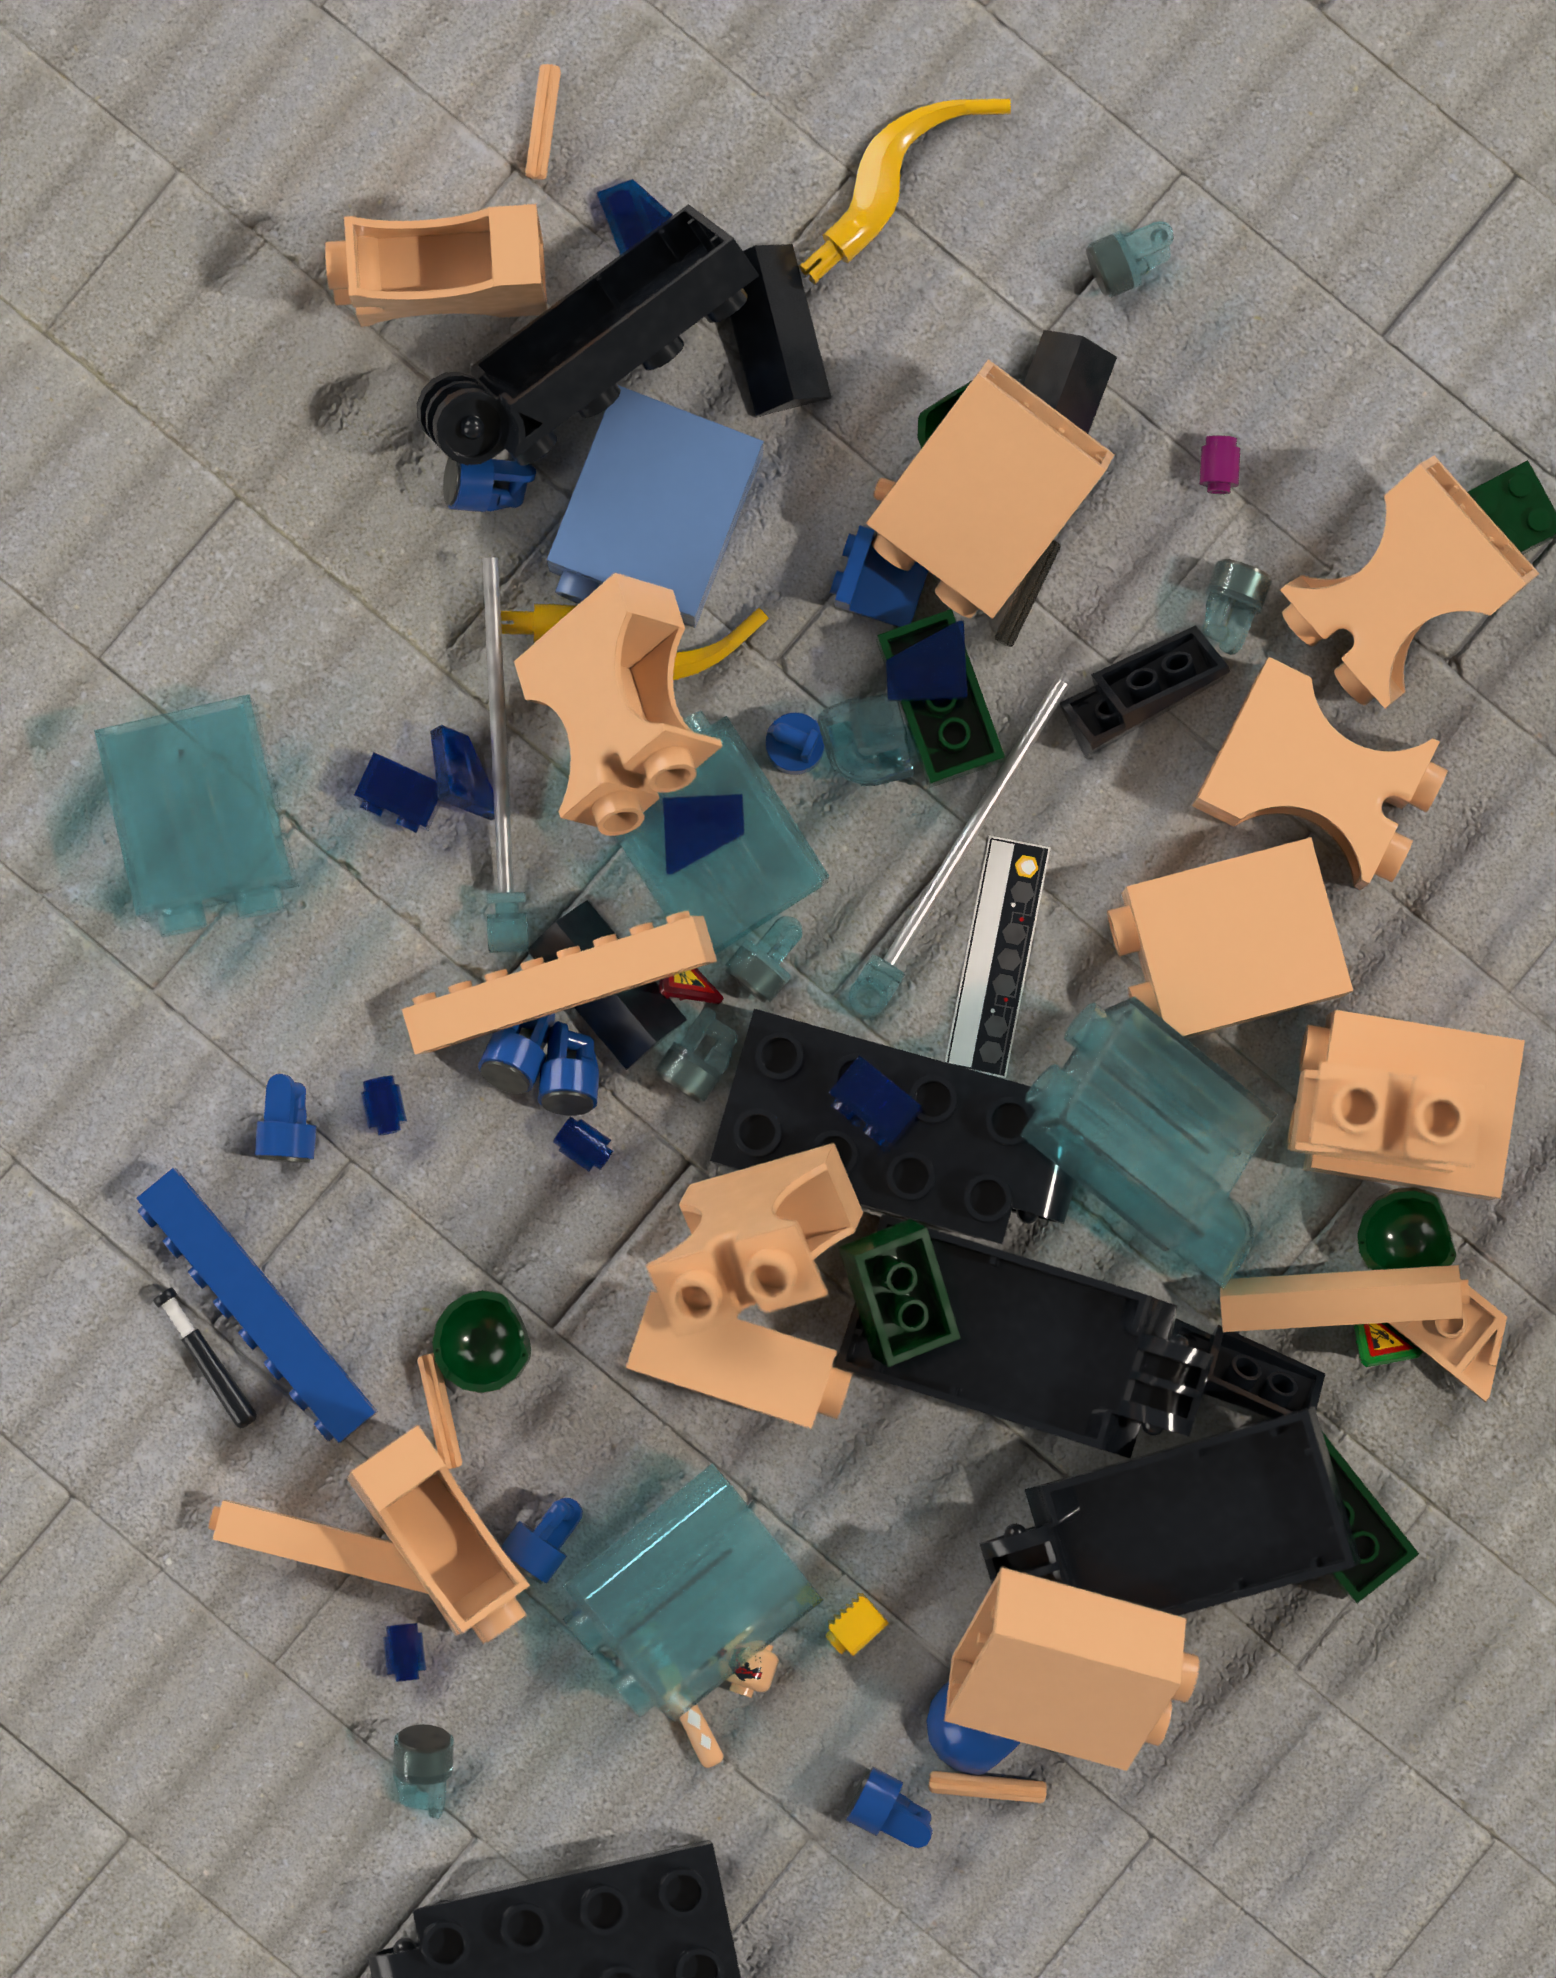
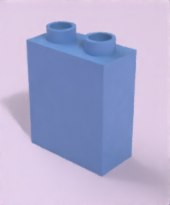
(654, 502)

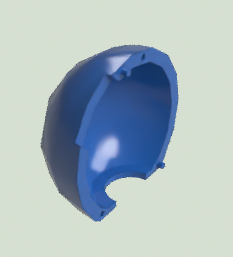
(963, 1747)

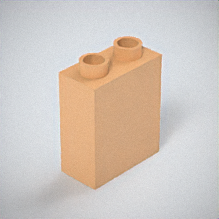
(988, 492)
(1233, 940)
(1423, 1051)
(742, 1366)
(1069, 1670)

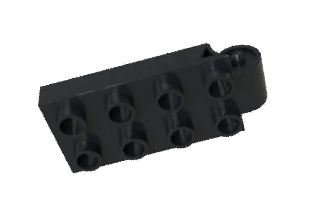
(588, 343)
(951, 1168)
(1048, 1350)
(1190, 1521)
(607, 1920)

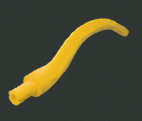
(879, 180)
(686, 662)

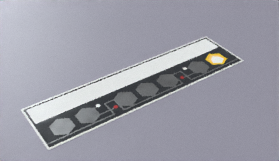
(997, 956)

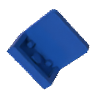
(874, 585)

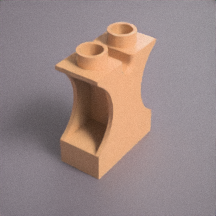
(441, 266)
(1432, 561)
(613, 689)
(1295, 763)
(1387, 1117)
(755, 1239)
(440, 1536)

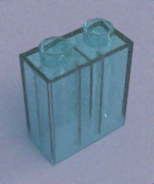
(197, 814)
(741, 881)
(1146, 1122)
(688, 1596)

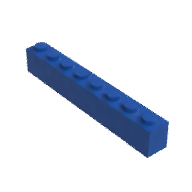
(256, 1305)

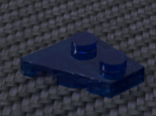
(631, 213)
(930, 668)
(460, 773)
(699, 827)

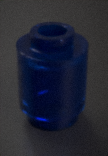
(383, 1105)
(583, 1144)
(404, 1651)

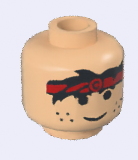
(755, 1673)

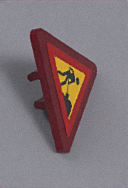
(690, 986)

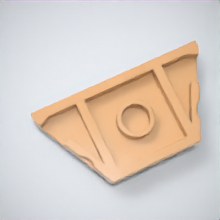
(1465, 1345)

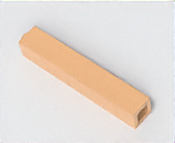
(1343, 1298)
(312, 1543)

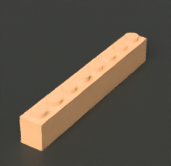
(558, 984)

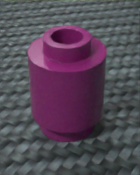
(1220, 464)

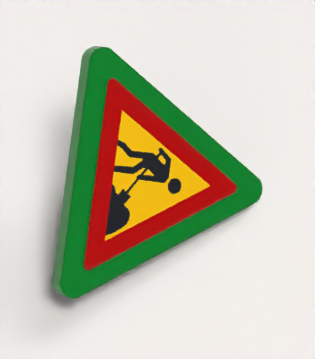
(1383, 1345)

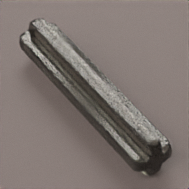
(1026, 596)

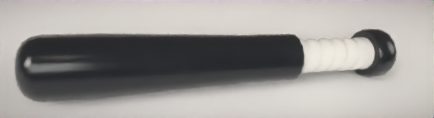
(213, 1370)

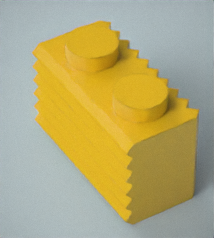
(855, 1625)

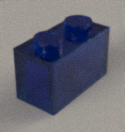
(399, 792)
(875, 1101)

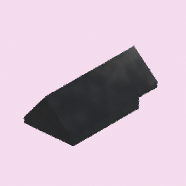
(778, 335)
(1070, 375)
(1142, 688)
(627, 1021)
(1252, 1373)

